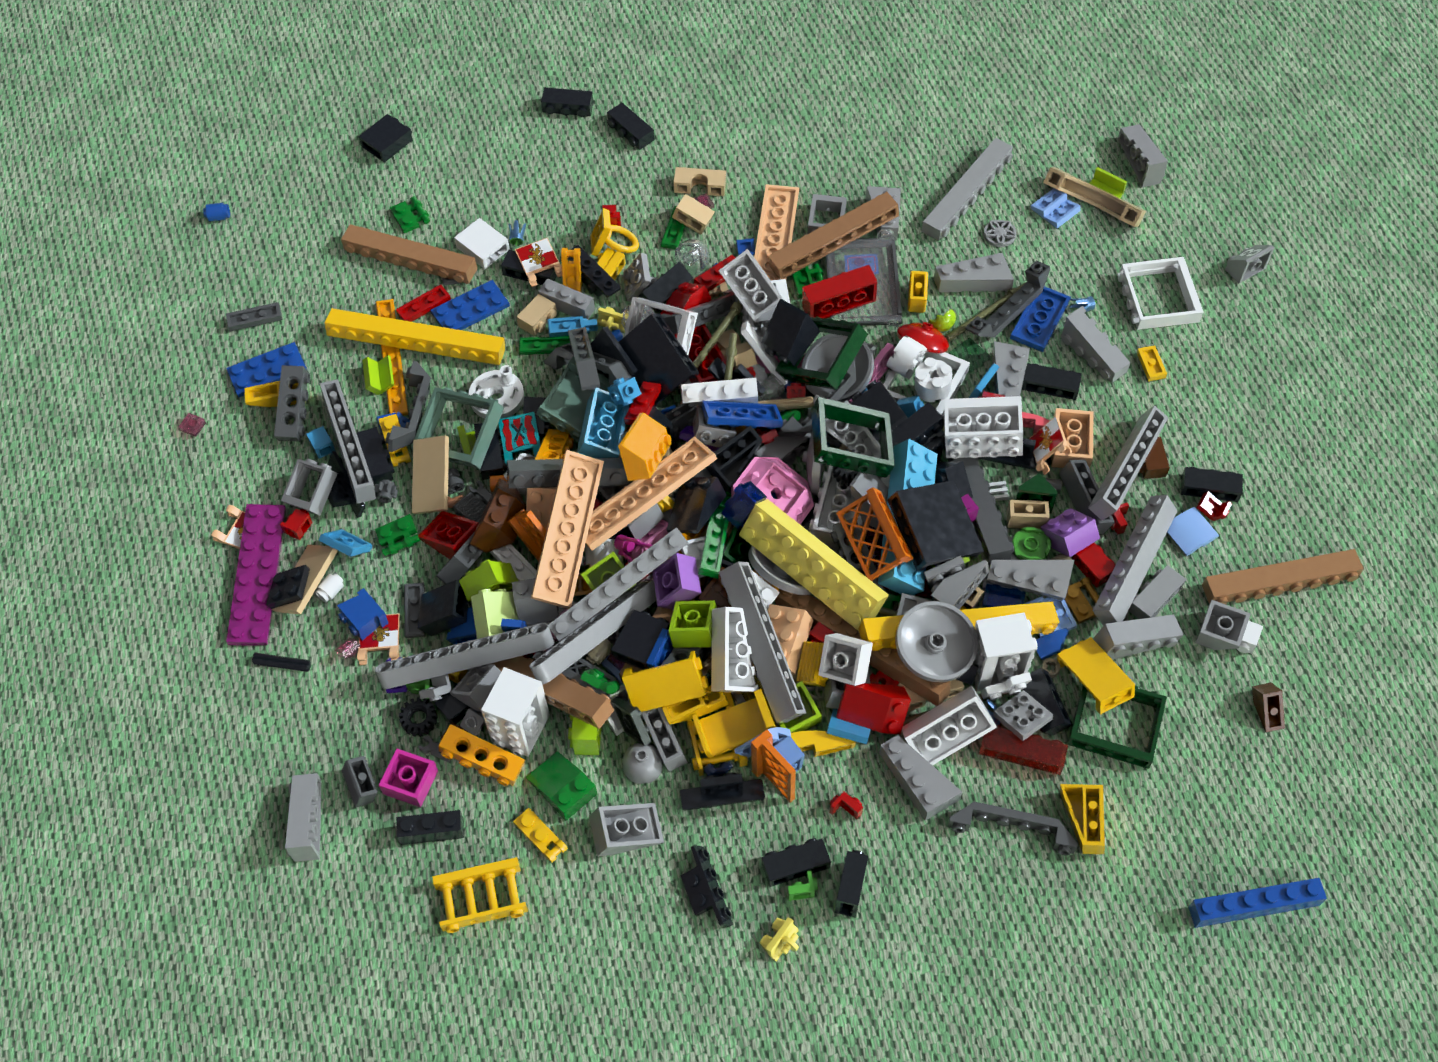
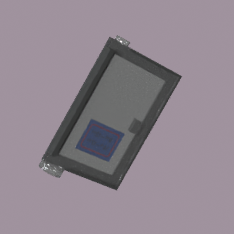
(882, 258)

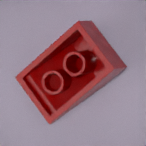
(688, 296)
(448, 533)
(875, 706)

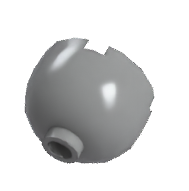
(642, 763)

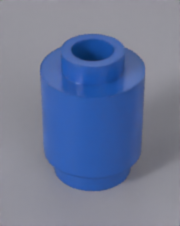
(216, 211)

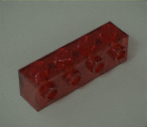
(1032, 752)

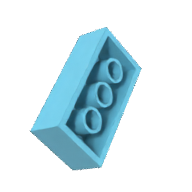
(602, 426)

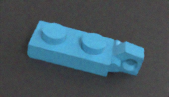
(559, 326)

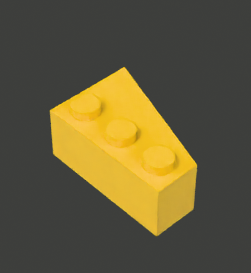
(1086, 815)

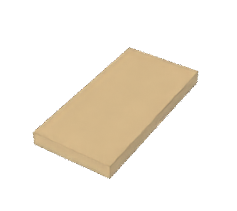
(430, 475)
(318, 560)

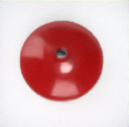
(925, 335)

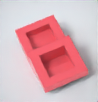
(1033, 421)

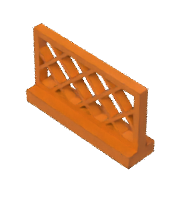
(886, 523)
(529, 531)
(773, 765)

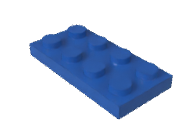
(470, 307)
(1040, 319)
(263, 368)
(742, 414)

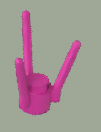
(627, 544)

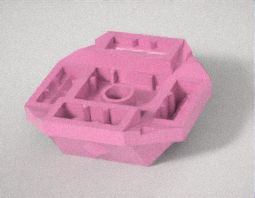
(775, 476)

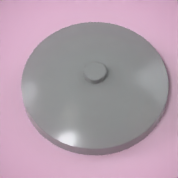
(822, 355)
(813, 469)
(774, 574)
(936, 641)

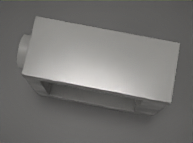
(825, 203)
(706, 432)
(297, 483)

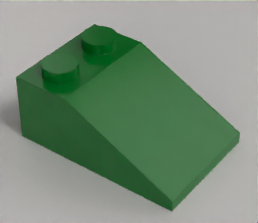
(562, 785)

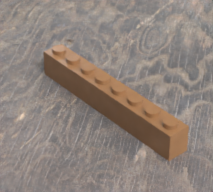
(833, 235)
(409, 254)
(1283, 577)
(566, 694)

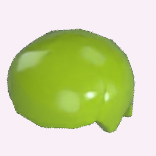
(945, 322)

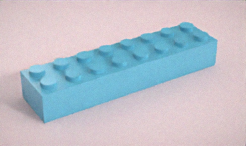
(913, 468)

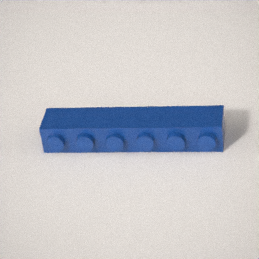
(1257, 902)

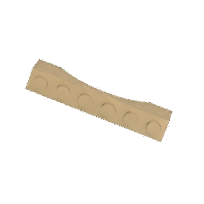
(1097, 197)

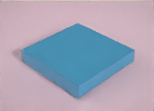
(984, 381)
(345, 542)
(847, 730)

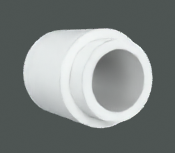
(329, 587)

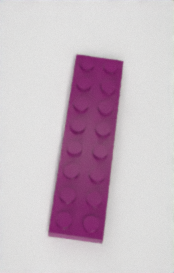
(254, 576)

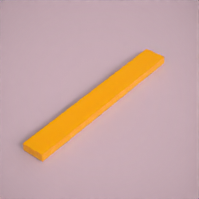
(396, 395)

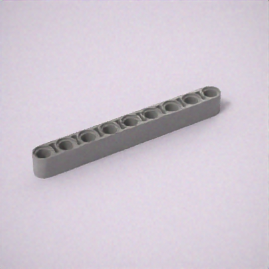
(593, 631)
(464, 655)

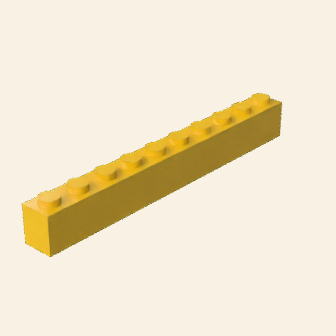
(415, 336)
(882, 630)

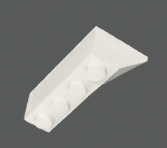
(725, 391)
(854, 437)
(730, 652)

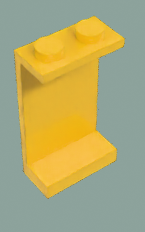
(1098, 674)
(666, 683)
(733, 726)

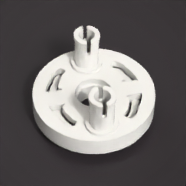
(501, 382)

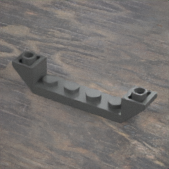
(1036, 280)
(706, 312)
(584, 359)
(608, 365)
(793, 428)
(402, 436)
(459, 563)
(1025, 821)

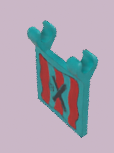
(519, 434)

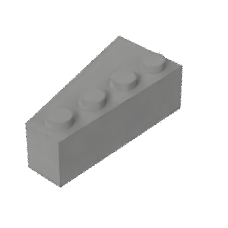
(1011, 370)
(641, 525)
(1038, 577)
(1138, 635)
(920, 780)
(304, 818)

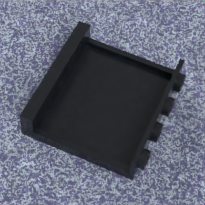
(658, 356)
(935, 524)

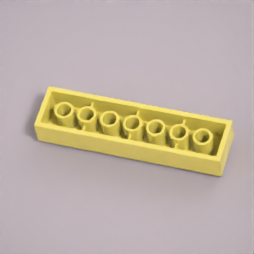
(812, 564)

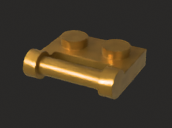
(1077, 601)

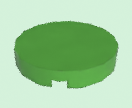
(1031, 544)

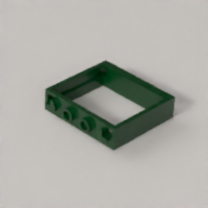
(841, 364)
(854, 415)
(1115, 750)

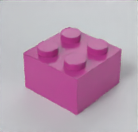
(408, 777)

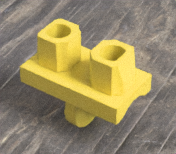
(610, 318)
(783, 940)

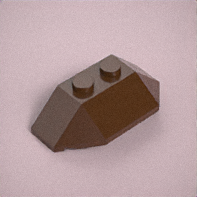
(493, 529)

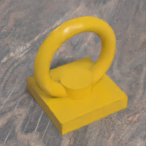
(602, 234)

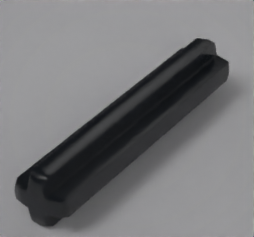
(281, 662)

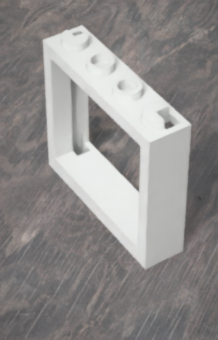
(1186, 284)
(686, 325)
(956, 363)

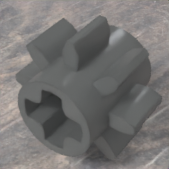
(385, 491)

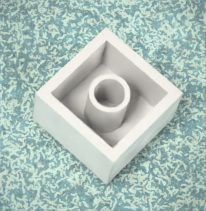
(845, 659)

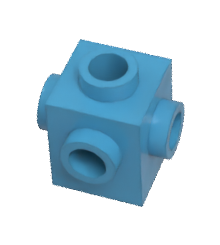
(624, 391)

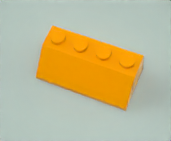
(643, 447)

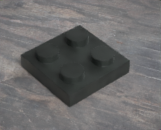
(631, 721)

